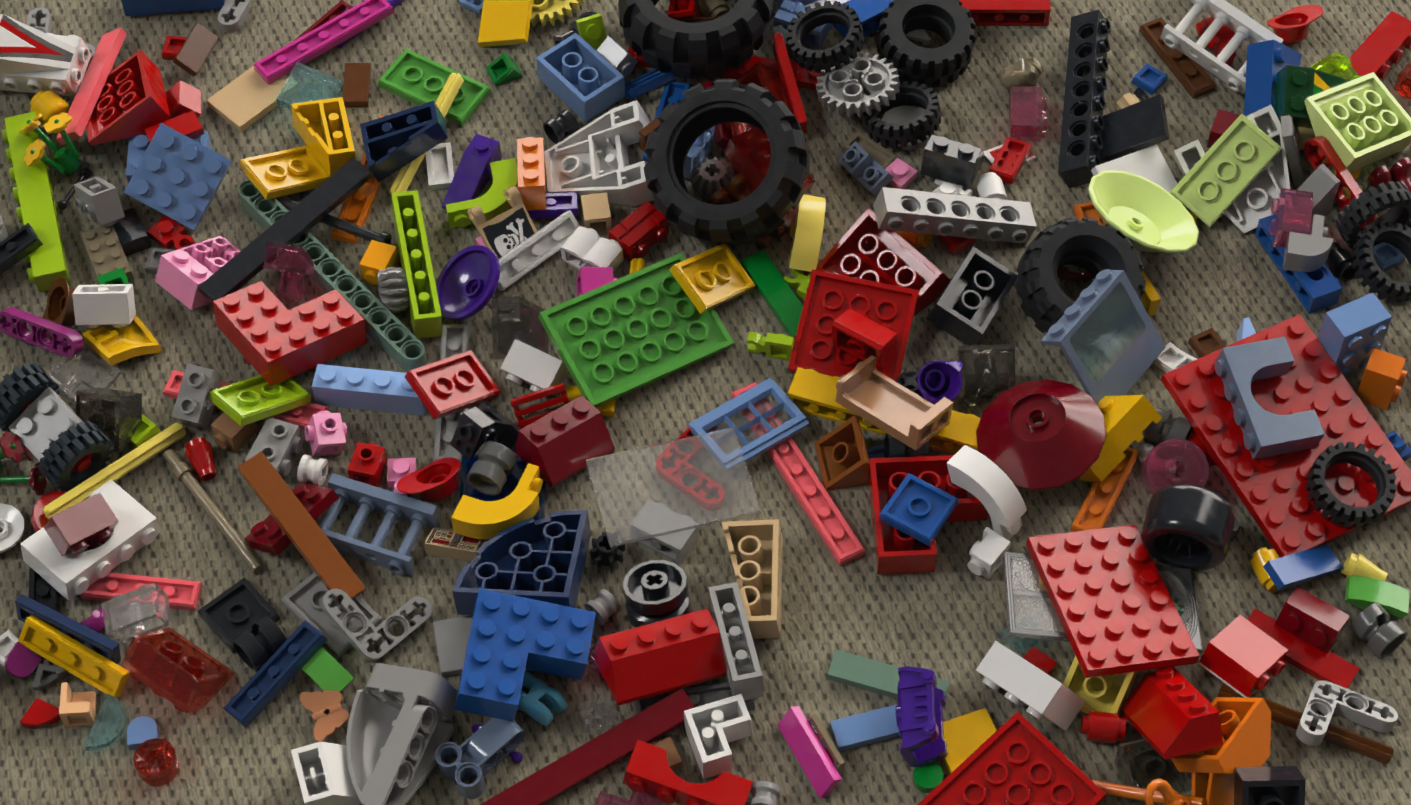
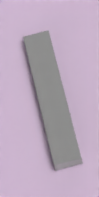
(453, 342)

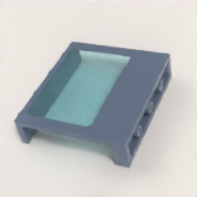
(1107, 336)

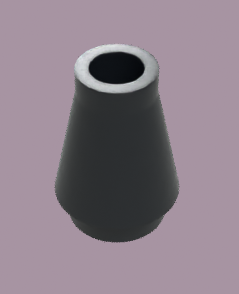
(1341, 263)

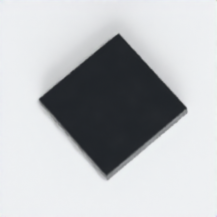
(236, 612)

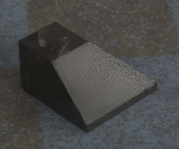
(516, 319)

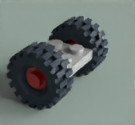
(51, 429)

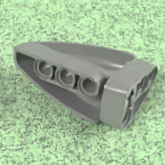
(397, 732)

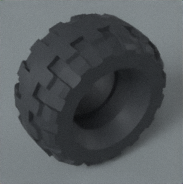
(1077, 244)

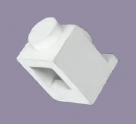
(988, 554)

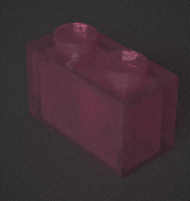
(1026, 113)
(1292, 214)

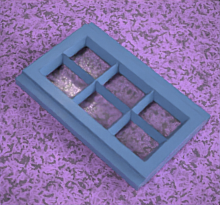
(759, 416)

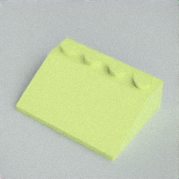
(1360, 121)

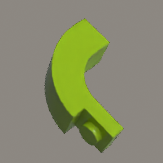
(493, 202)

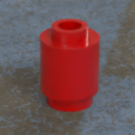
(1103, 727)

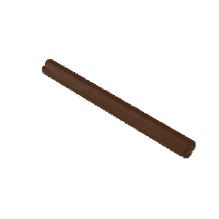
(1334, 734)

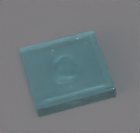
(307, 85)

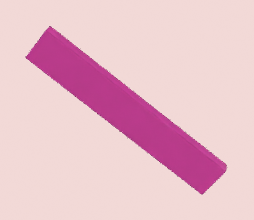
(322, 39)

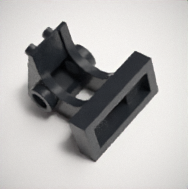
(482, 426)

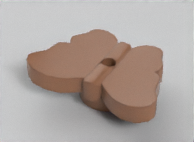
(318, 705)

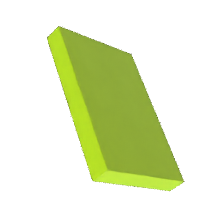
(256, 399)

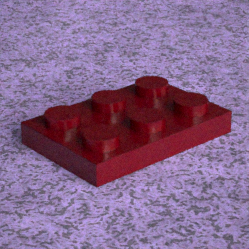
(269, 535)

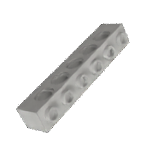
(954, 215)

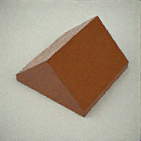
(843, 456)

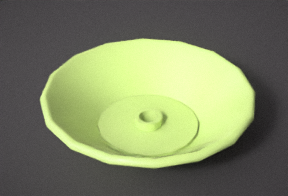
(1143, 212)

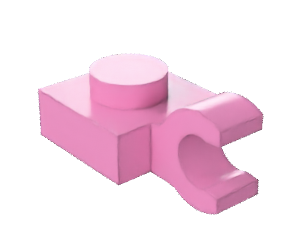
(397, 469)

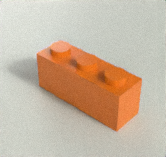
(531, 173)

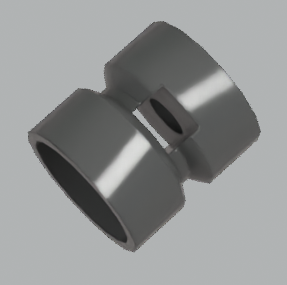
(1179, 428)
(492, 467)
(1375, 627)

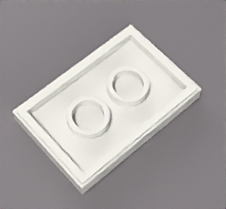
(1145, 163)

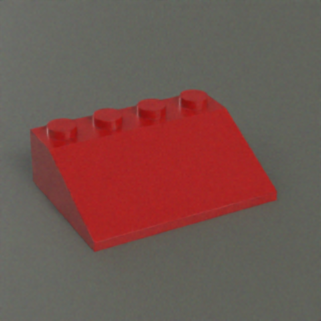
(129, 101)
(884, 258)

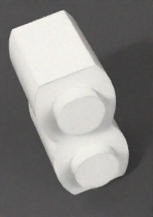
(588, 249)

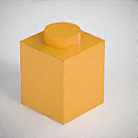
(377, 258)

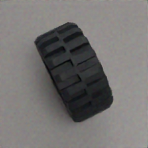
(922, 64)

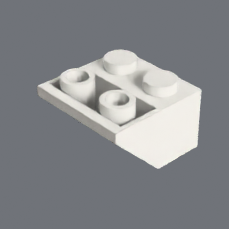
(324, 774)

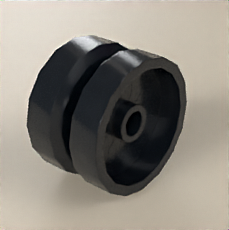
(655, 592)

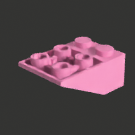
(188, 267)

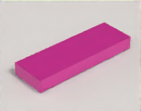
(809, 752)

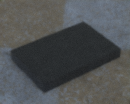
(1134, 128)

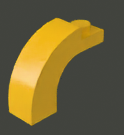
(488, 518)

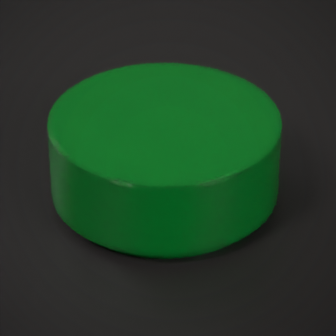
(927, 777)

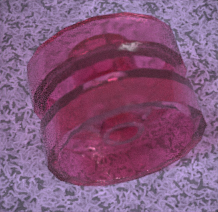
(1176, 453)

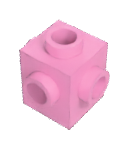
(326, 433)

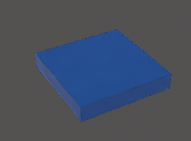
(918, 509)

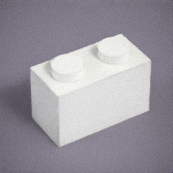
(104, 305)
(532, 367)

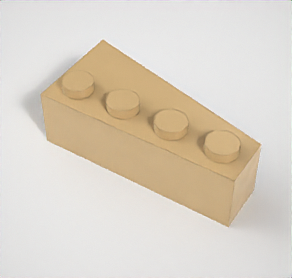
(757, 565)

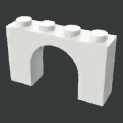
(75, 573)

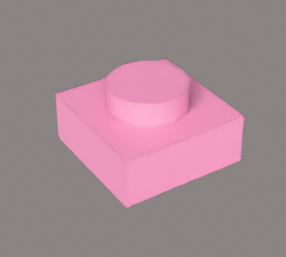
(902, 174)

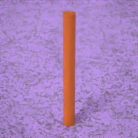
(1139, 793)

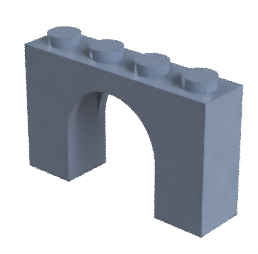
(1263, 431)

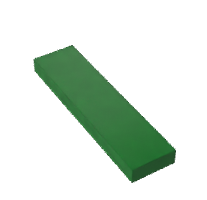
(774, 291)

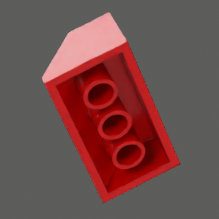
(661, 656)
(1172, 714)

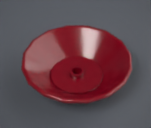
(1045, 452)

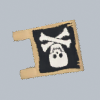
(507, 229)

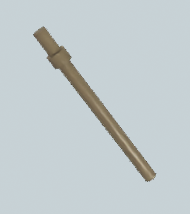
(185, 474)

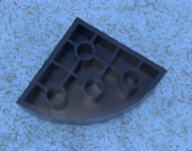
(529, 561)

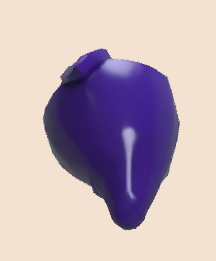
(940, 380)

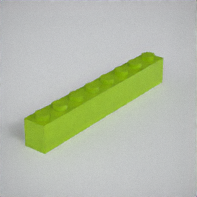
(36, 204)

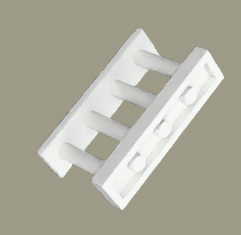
(1224, 15)

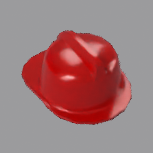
(1295, 23)
(433, 481)

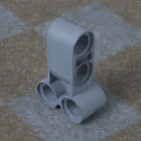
(479, 754)

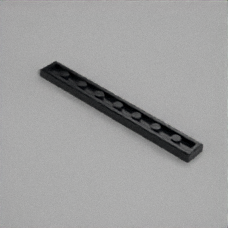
(287, 229)

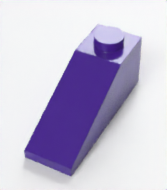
(473, 170)

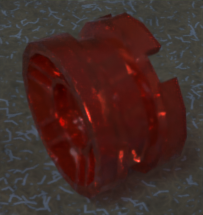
(158, 750)

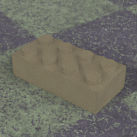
(105, 251)

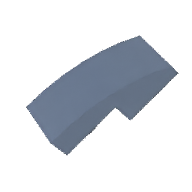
(865, 168)

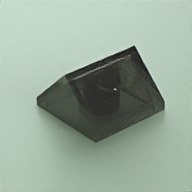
(1140, 764)

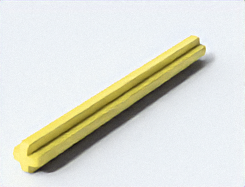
(443, 102)
(117, 469)

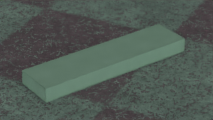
(869, 674)

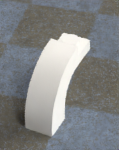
(991, 487)

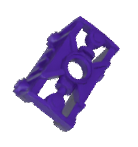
(920, 716)

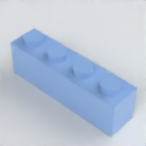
(365, 390)

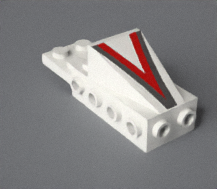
(40, 60)

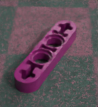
(39, 335)

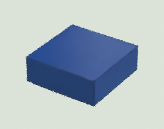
(1149, 79)

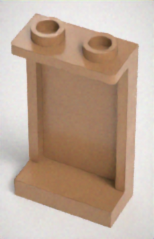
(891, 405)

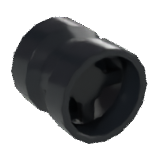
(563, 125)

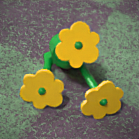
(65, 159)

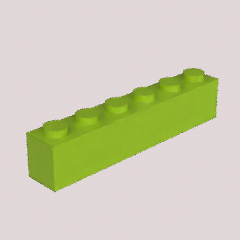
(417, 264)

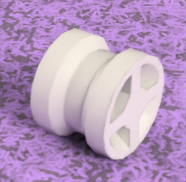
(312, 470)

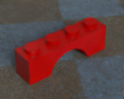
(651, 773)

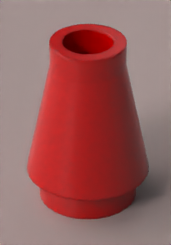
(201, 457)

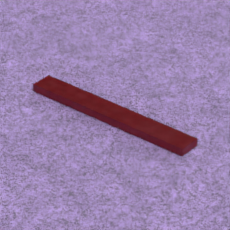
(597, 754)

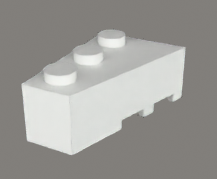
(1029, 685)

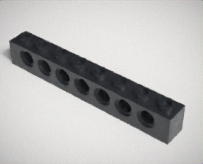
(1084, 98)

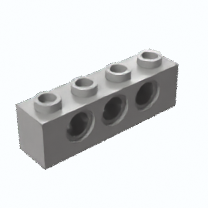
(737, 642)

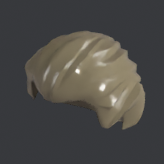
(1022, 73)

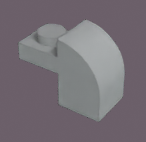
(1306, 251)

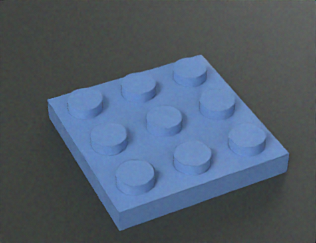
(178, 176)

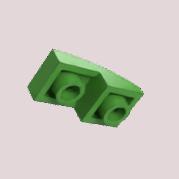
(1367, 591)
(327, 671)

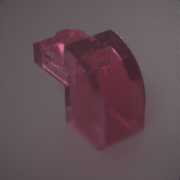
(293, 263)

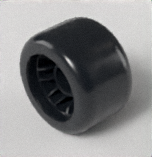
(1188, 527)

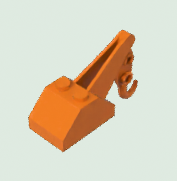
(1245, 744)

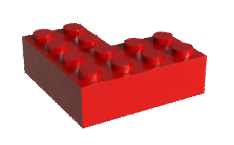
(284, 340)
(894, 549)

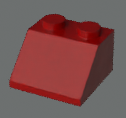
(862, 337)

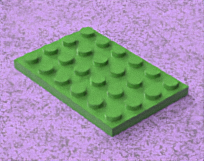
(632, 333)

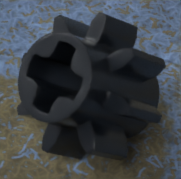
(606, 555)

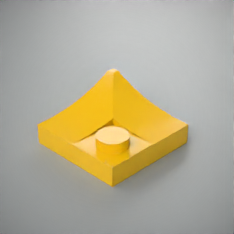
(121, 343)

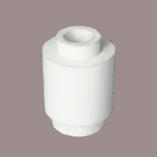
(991, 186)

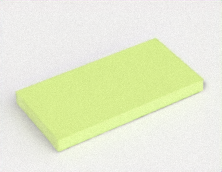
(1225, 170)

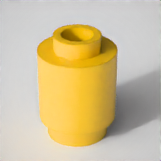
(1259, 559)

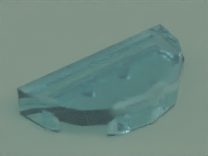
(108, 726)

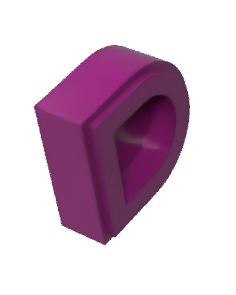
(21, 661)

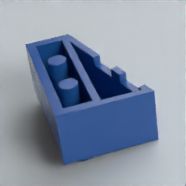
(1262, 65)

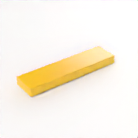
(73, 656)

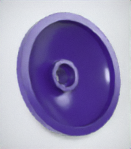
(468, 282)

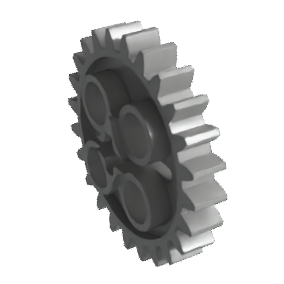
(858, 86)

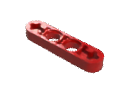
(1342, 173)

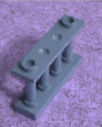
(384, 501)

